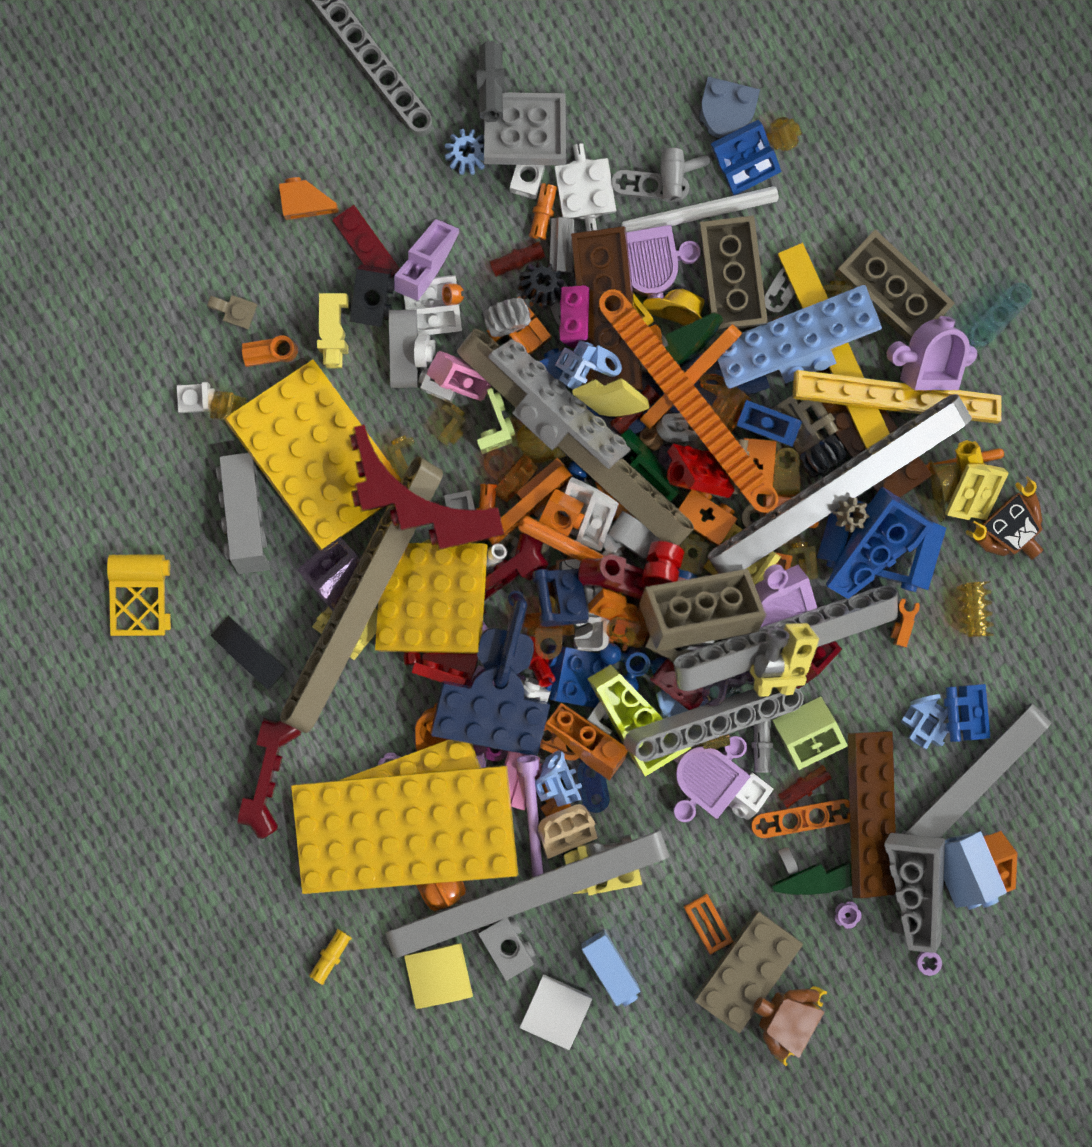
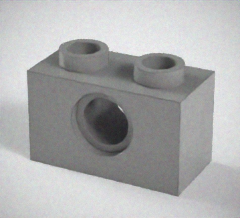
(508, 963)

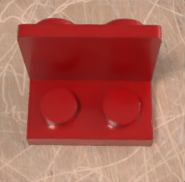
(447, 667)

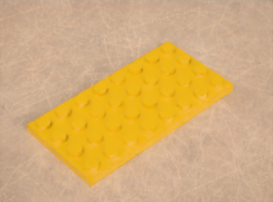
(404, 830)

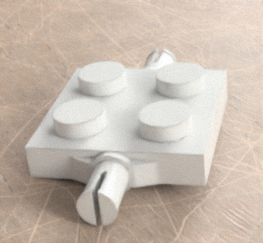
(585, 188)

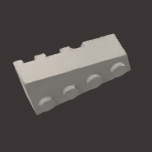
(242, 513)
(918, 878)

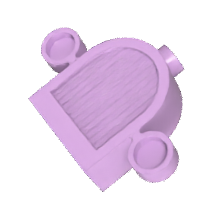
(656, 260)
(934, 356)
(784, 593)
(709, 779)

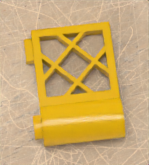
(142, 572)

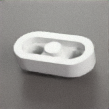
(424, 350)

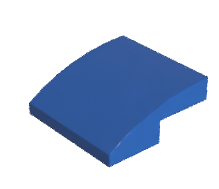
(746, 157)

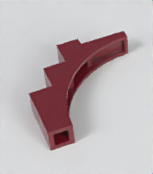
(381, 489)

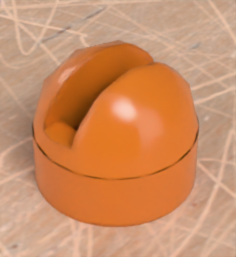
(452, 294)

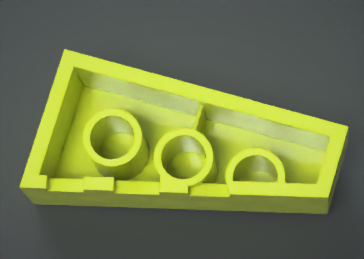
(627, 712)

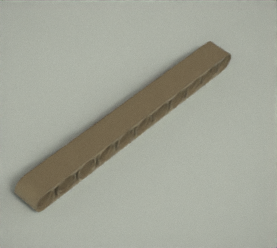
(620, 480)
(355, 606)

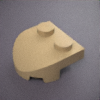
(566, 830)

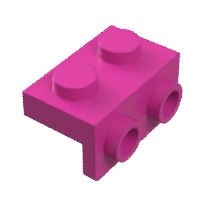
(574, 315)

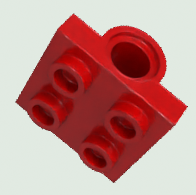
(698, 471)

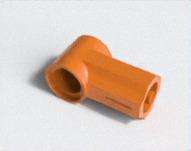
(267, 352)

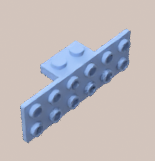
(800, 339)

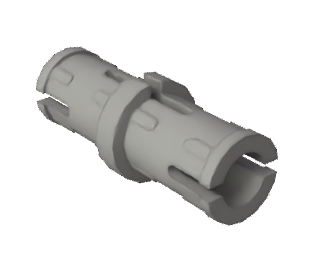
(762, 747)

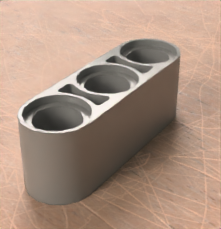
(402, 337)
(632, 535)

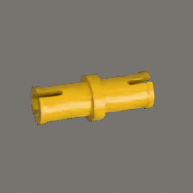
(330, 956)

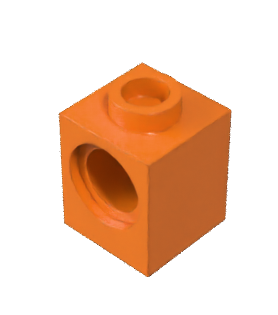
(554, 519)

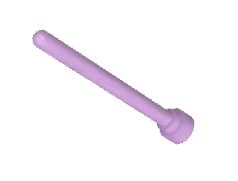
(528, 766)

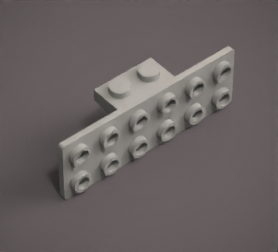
(552, 410)

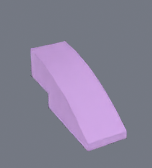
(425, 260)

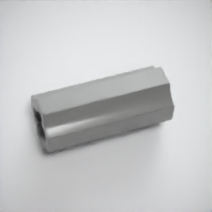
(561, 245)

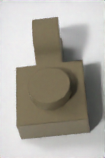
(237, 310)

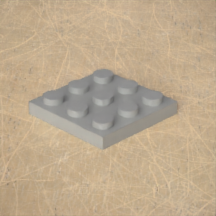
(529, 131)

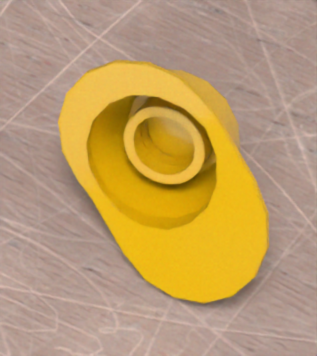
(677, 306)

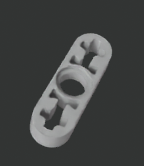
(629, 191)

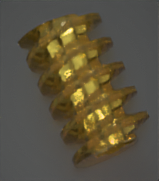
(975, 609)

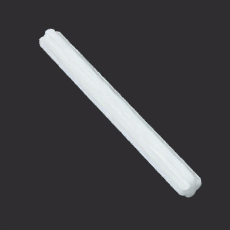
(704, 210)

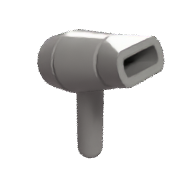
(672, 171)

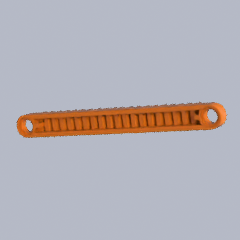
(688, 400)

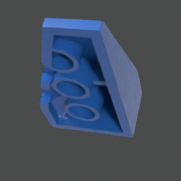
(886, 535)

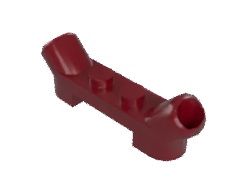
(526, 560)
(613, 574)
(254, 811)

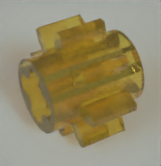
(784, 134)

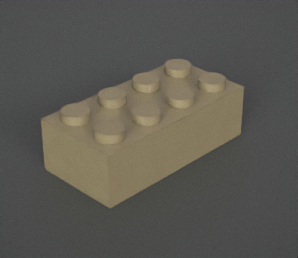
(733, 272)
(895, 285)
(702, 609)
(747, 971)

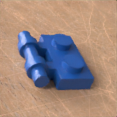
(973, 712)

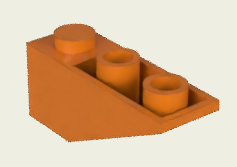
(588, 741)

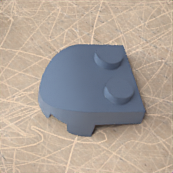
(727, 106)

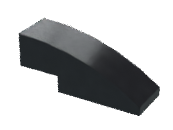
(249, 652)

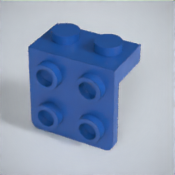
(571, 676)

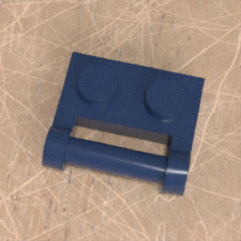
(568, 596)

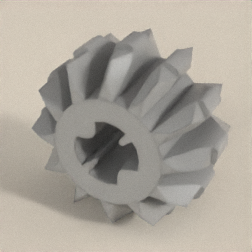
(507, 317)

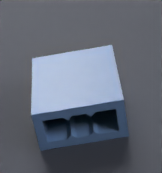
(971, 872)
(611, 968)

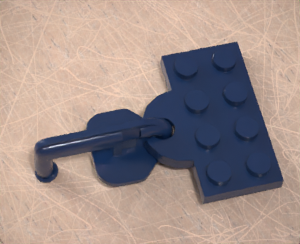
(496, 713)

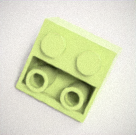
(809, 733)

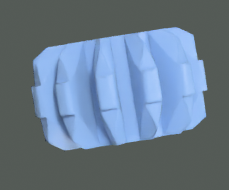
(461, 144)

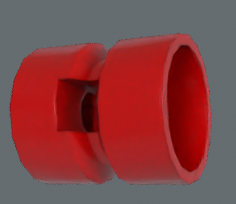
(662, 564)

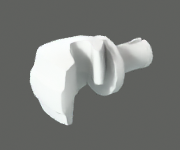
(593, 635)

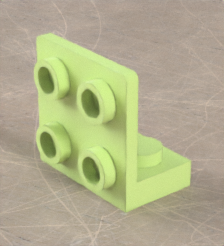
(491, 438)

